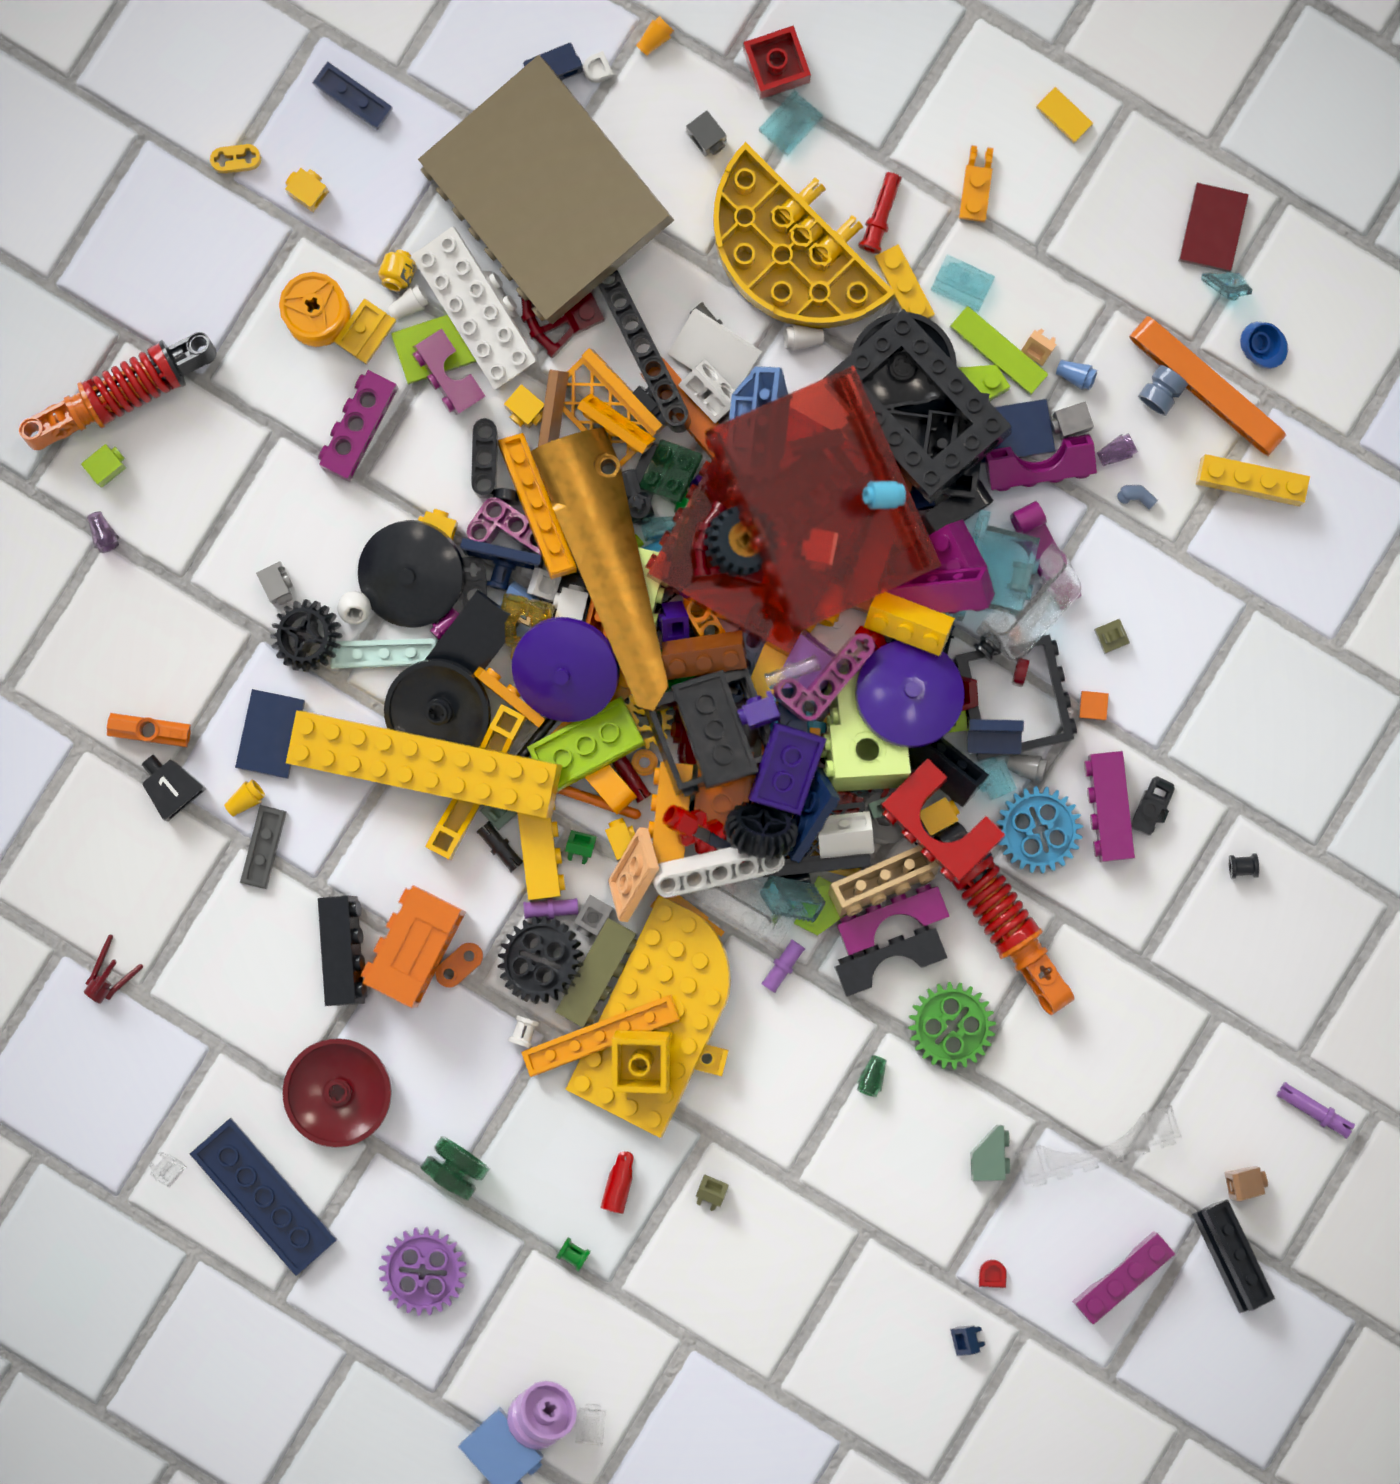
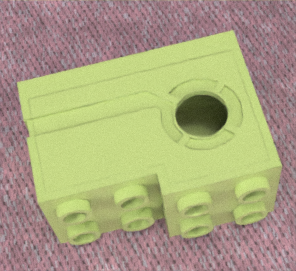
(854, 754)

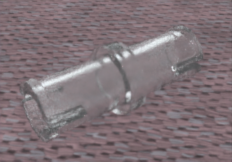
(793, 670)

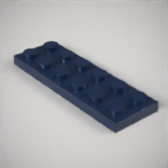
(263, 1196)

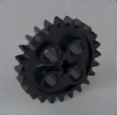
(530, 983)

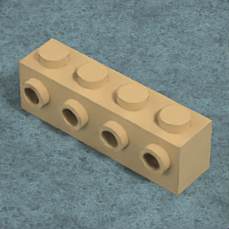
(881, 880)

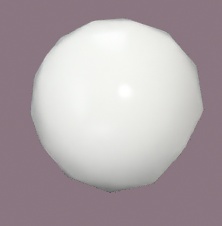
(354, 607)

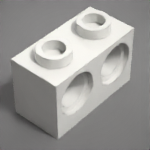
(708, 390)

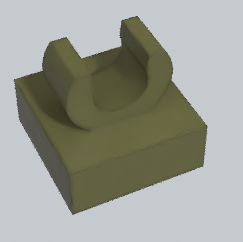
(1112, 636)
(711, 1191)

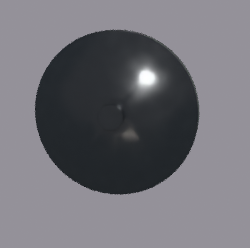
(900, 379)
(411, 573)
(439, 702)

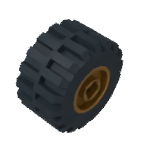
(730, 545)

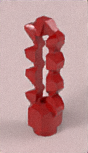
(686, 824)

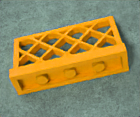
(616, 388)

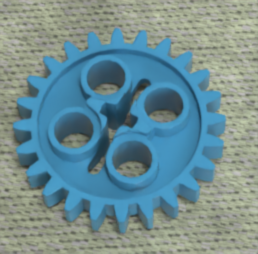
(1062, 821)

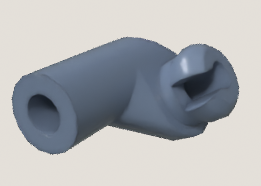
(1136, 492)

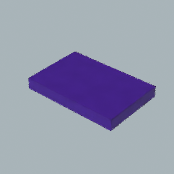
(787, 768)

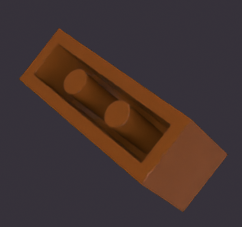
(704, 654)

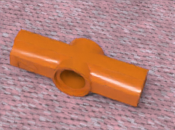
(132, 728)

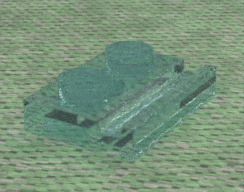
(790, 123)
(962, 283)

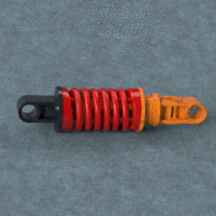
(103, 400)
(1013, 929)

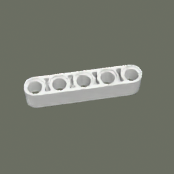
(704, 873)

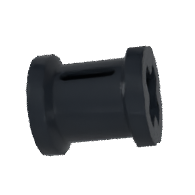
(1243, 866)

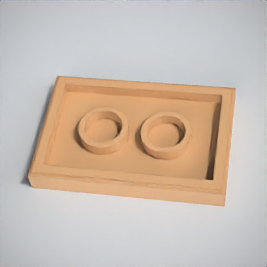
(633, 874)

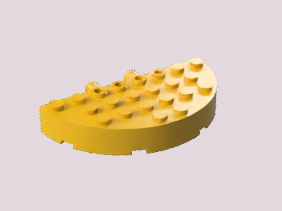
(786, 254)

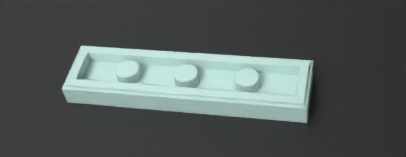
(381, 653)

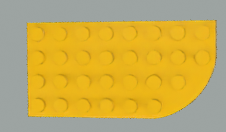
(673, 957)

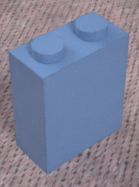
(498, 1453)

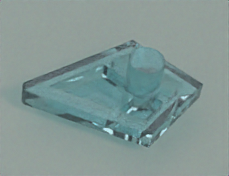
(1228, 284)

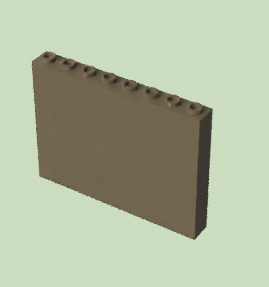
(544, 190)

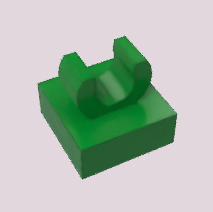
(580, 844)

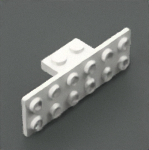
(476, 307)

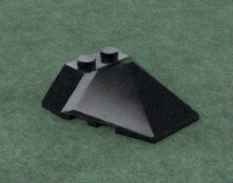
(935, 427)

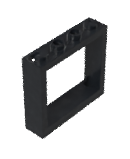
(1062, 698)
(691, 787)

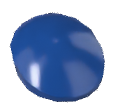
(1264, 344)

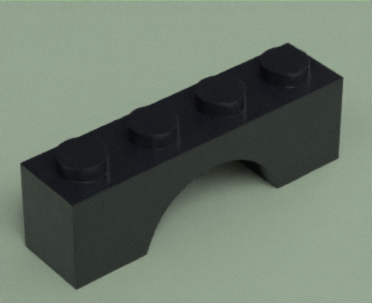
(858, 973)

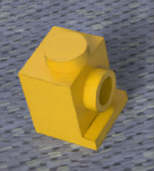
(619, 836)
(718, 1060)

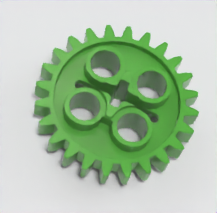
(969, 1042)

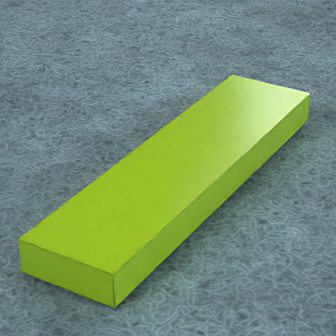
(999, 350)

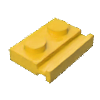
(365, 331)

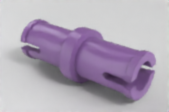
(551, 908)
(783, 966)

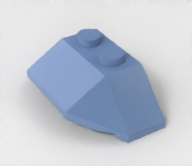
(758, 389)

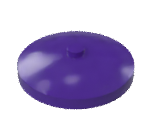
(565, 669)
(909, 695)

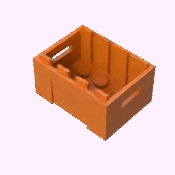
(413, 946)

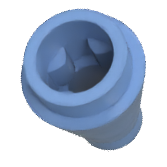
(1078, 374)

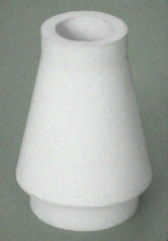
(409, 302)
(800, 337)

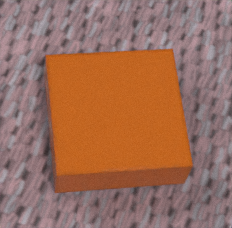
(1093, 705)

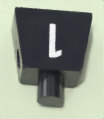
(170, 786)

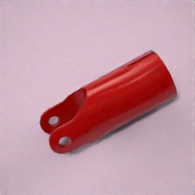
(618, 1184)

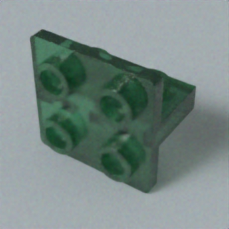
(671, 471)

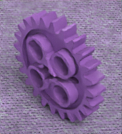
(421, 1296)

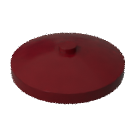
(337, 1092)

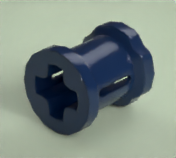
(501, 575)

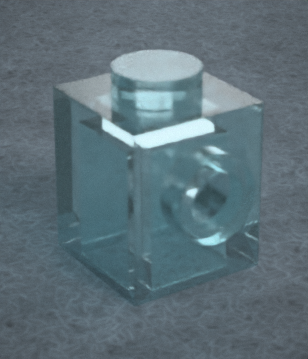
(999, 779)

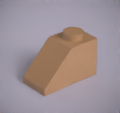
(1246, 1183)

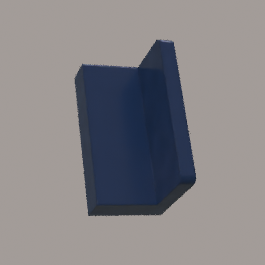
(562, 61)
(994, 736)

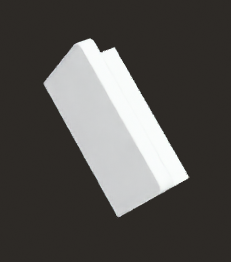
(846, 835)

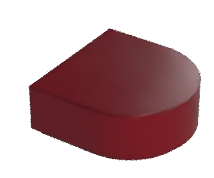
(1020, 672)

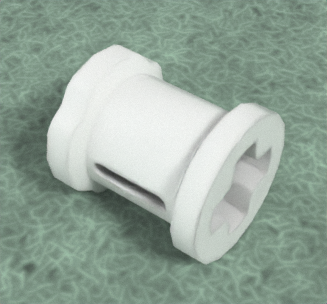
(516, 1037)

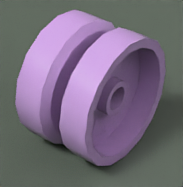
(541, 1415)

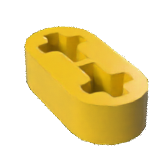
(235, 165)

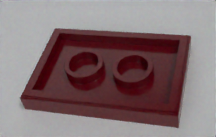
(1213, 227)

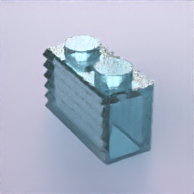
(792, 898)

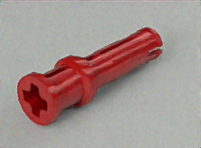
(877, 224)

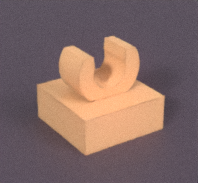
(1039, 347)

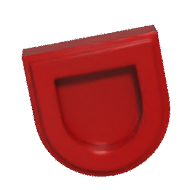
(992, 1274)

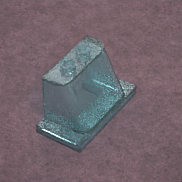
(1009, 562)

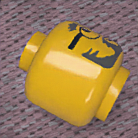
(397, 270)

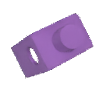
(805, 647)

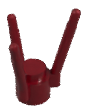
(98, 986)

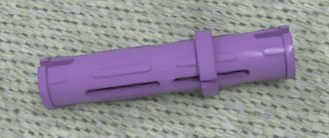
(1324, 1115)

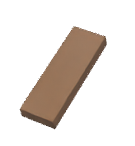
(553, 406)

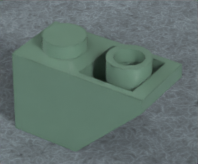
(988, 1157)

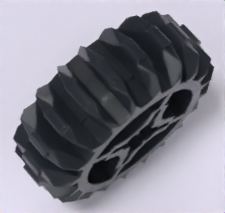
(284, 629)
(761, 831)

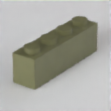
(599, 967)

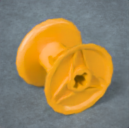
(307, 293)

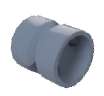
(1161, 392)

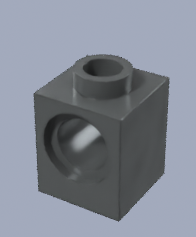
(706, 134)

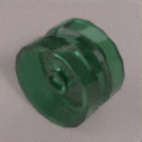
(452, 1171)

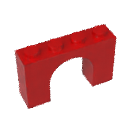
(955, 857)

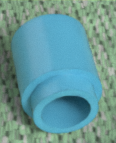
(884, 495)

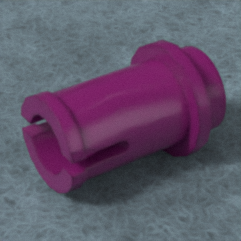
(441, 627)

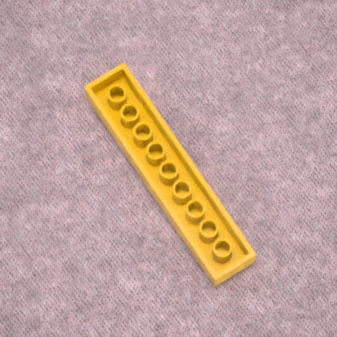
(424, 764)

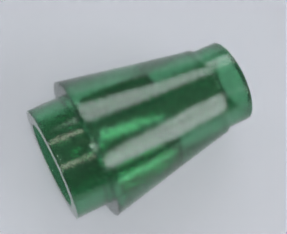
(872, 1077)

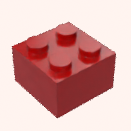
(776, 62)

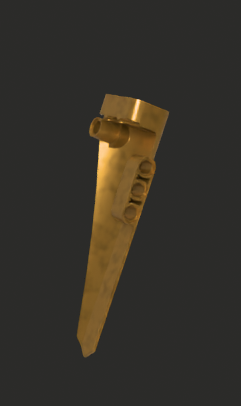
(603, 542)

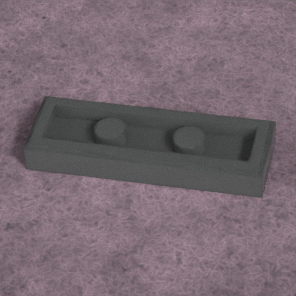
(263, 847)

